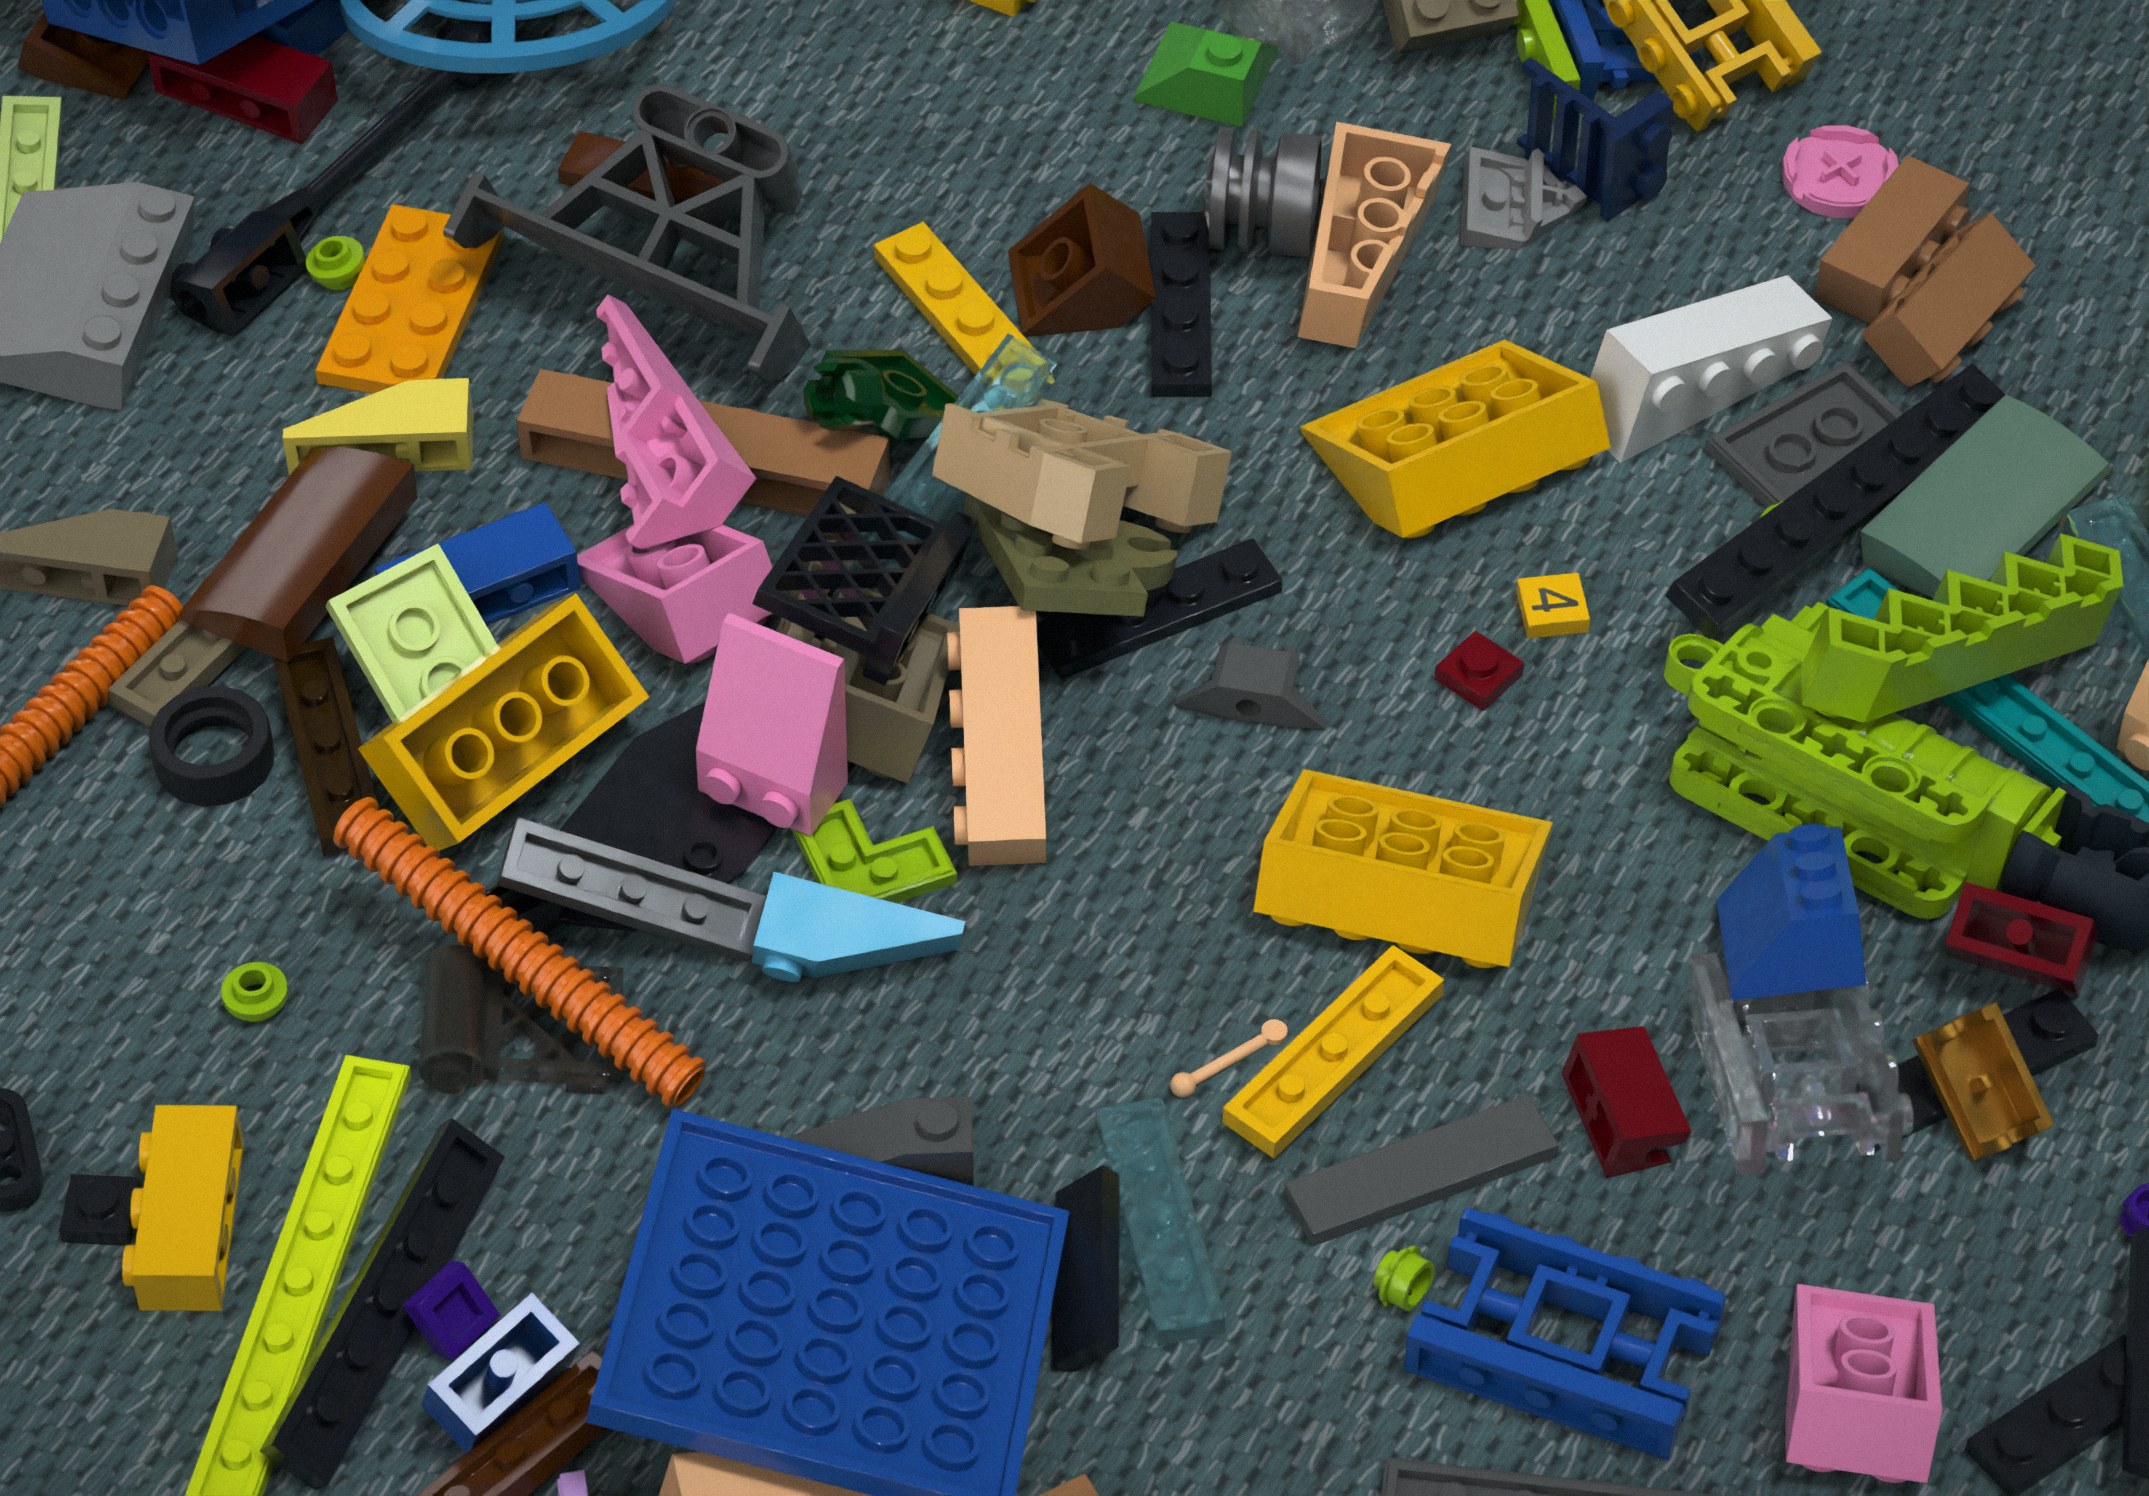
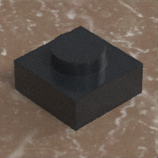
(98, 1210)

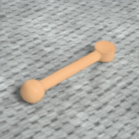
(1272, 1033)

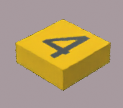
(1553, 605)

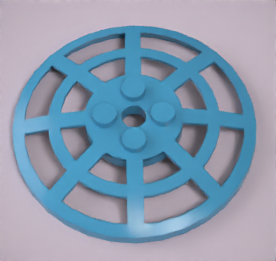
(503, 53)

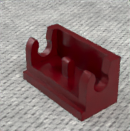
(1624, 1099)

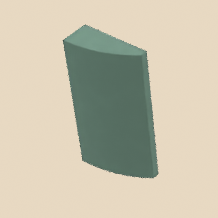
(1982, 497)

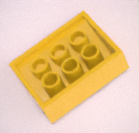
(1461, 436)
(1401, 868)

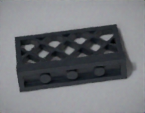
(906, 591)

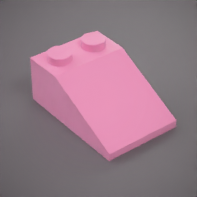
(680, 588)
(773, 727)
(1863, 1385)

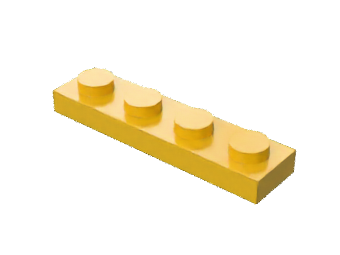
(945, 294)
(1333, 1051)

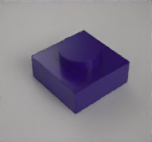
(451, 1310)

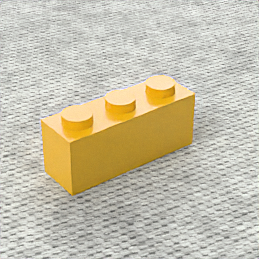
(185, 1208)

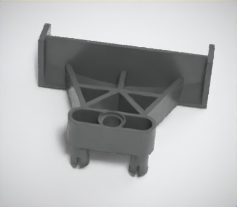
(672, 128)

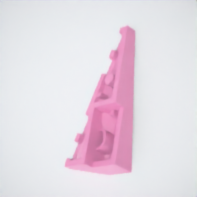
(675, 455)

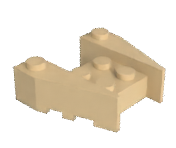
(1079, 471)

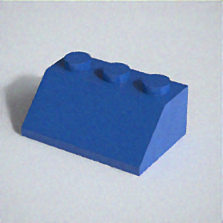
(1793, 918)

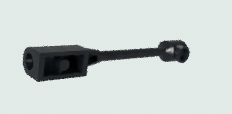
(264, 250)

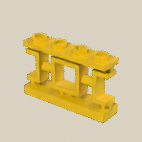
(1664, 43)

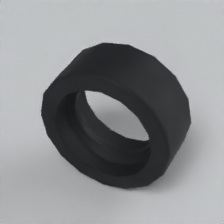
(216, 782)

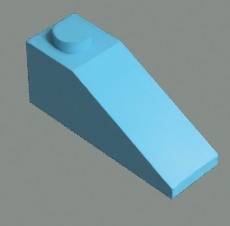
(835, 931)

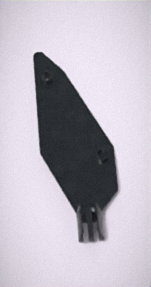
(655, 810)

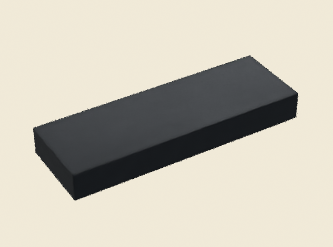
(1088, 1271)

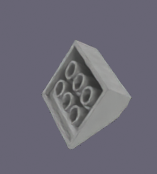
(88, 286)

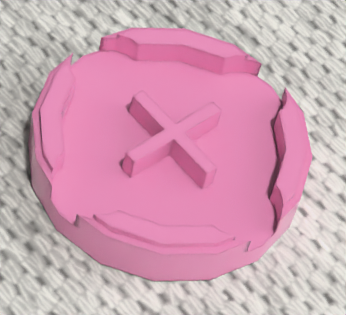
(1836, 170)

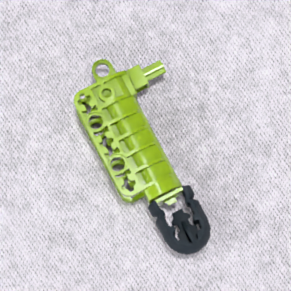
(1895, 791)

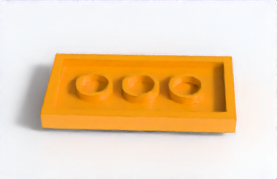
(406, 304)

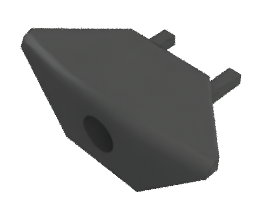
(1254, 687)

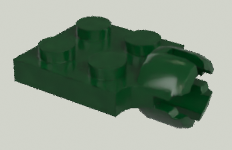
(878, 390)

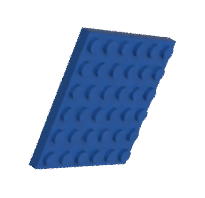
(830, 1316)

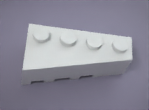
(1701, 359)

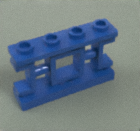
(1551, 1377)

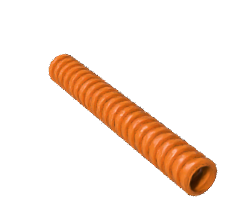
(81, 687)
(519, 952)

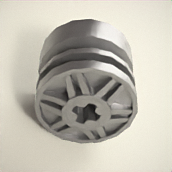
(1264, 191)

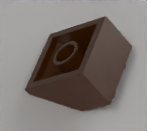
(1082, 267)

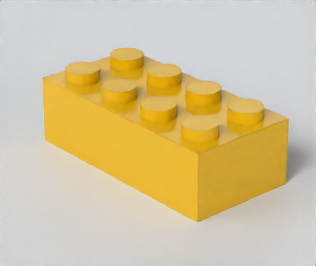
(503, 723)

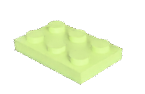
(411, 629)

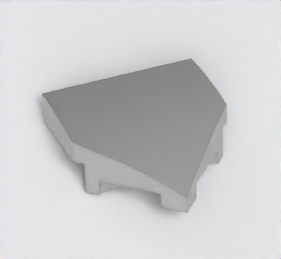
(1511, 199)

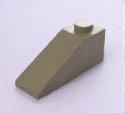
(90, 556)

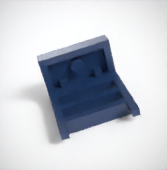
(1617, 156)

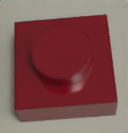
(1479, 670)

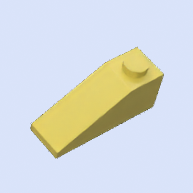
(412, 421)

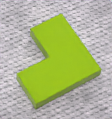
(891, 871)

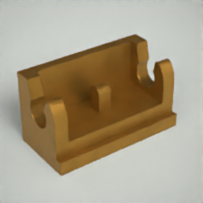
(1983, 1082)

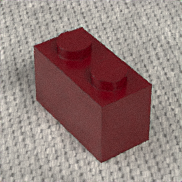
(2022, 938)

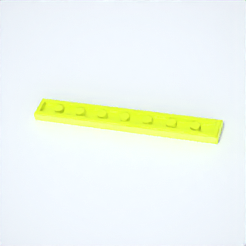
(301, 1275)

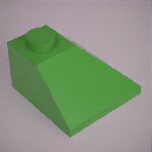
(1206, 74)

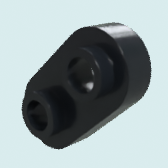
(18, 1154)

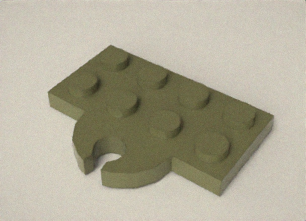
(1052, 578)

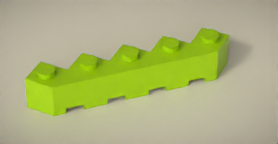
(1964, 634)

